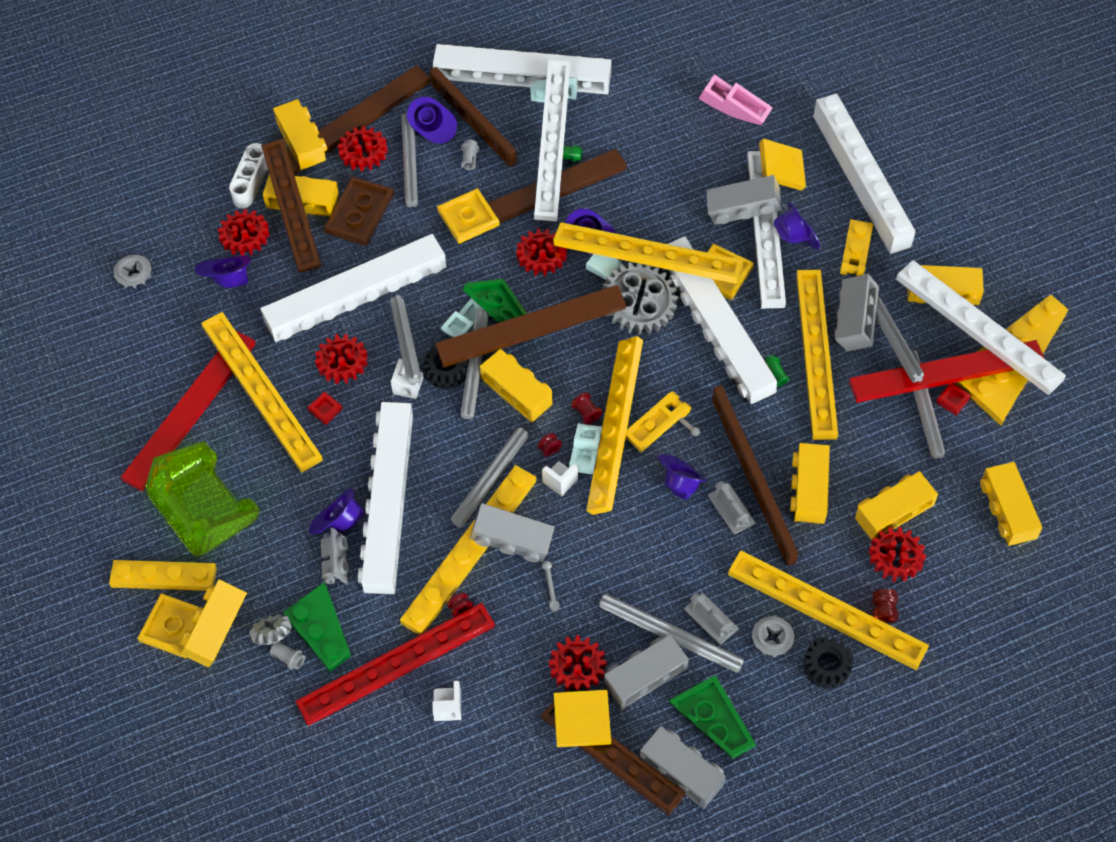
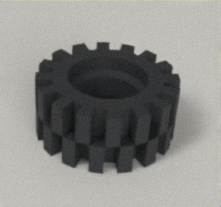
(443, 377)
(831, 648)

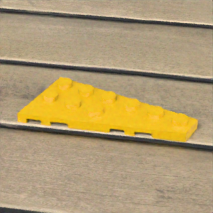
(999, 391)

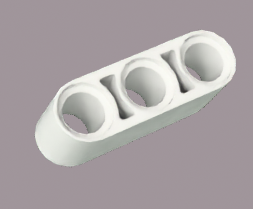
(248, 176)

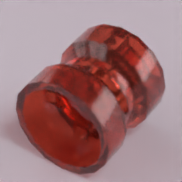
(885, 605)

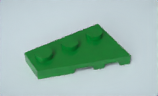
(495, 299)
(319, 627)
(715, 716)

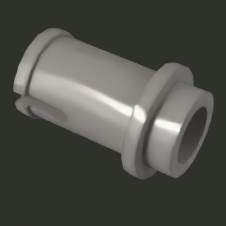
(469, 150)
(287, 655)

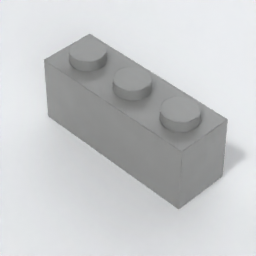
(744, 200)
(857, 312)
(511, 533)
(645, 671)
(683, 766)

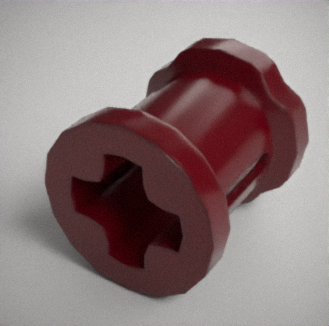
(586, 408)

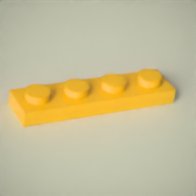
(162, 575)

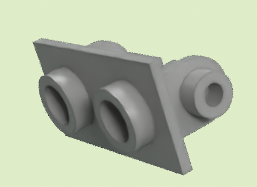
(731, 508)
(335, 547)
(710, 618)

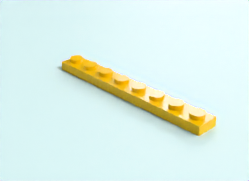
(648, 252)
(816, 355)
(262, 392)
(614, 426)
(463, 557)
(828, 610)

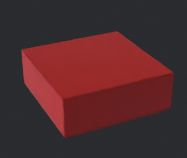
(953, 399)
(324, 408)

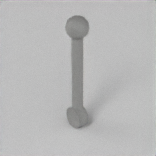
(693, 430)
(553, 605)

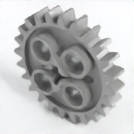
(660, 304)

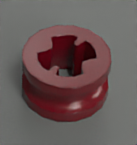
(549, 445)
(459, 604)

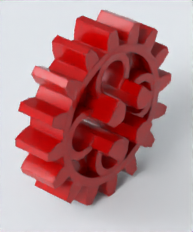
(373, 145)
(251, 239)
(548, 258)
(356, 355)
(905, 566)
(577, 649)

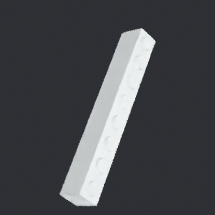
(518, 67)
(864, 174)
(353, 288)
(725, 332)
(387, 498)

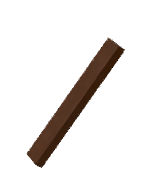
(473, 117)
(291, 205)
(631, 770)

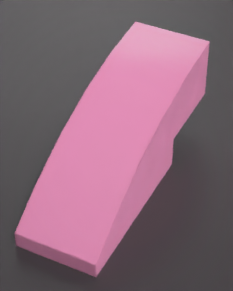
(735, 101)

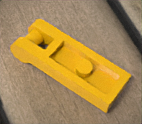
(856, 247)
(656, 421)

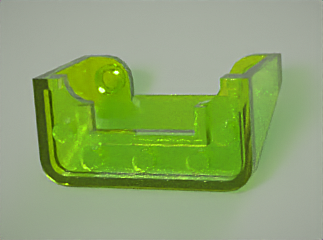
(196, 499)

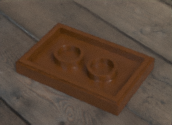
(359, 211)

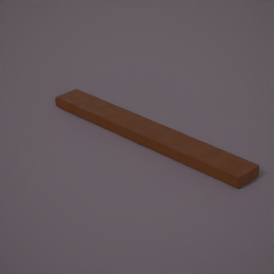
(371, 109)
(571, 181)
(530, 326)
(754, 476)

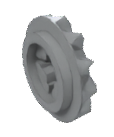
(129, 263)
(776, 626)
(264, 635)

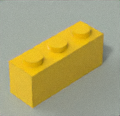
(300, 134)
(317, 195)
(962, 280)
(516, 385)
(810, 483)
(1010, 503)
(896, 504)
(212, 622)

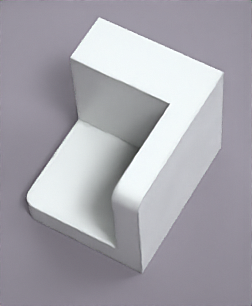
(401, 386)
(560, 477)
(447, 703)

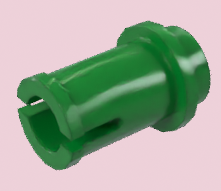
(572, 153)
(774, 365)

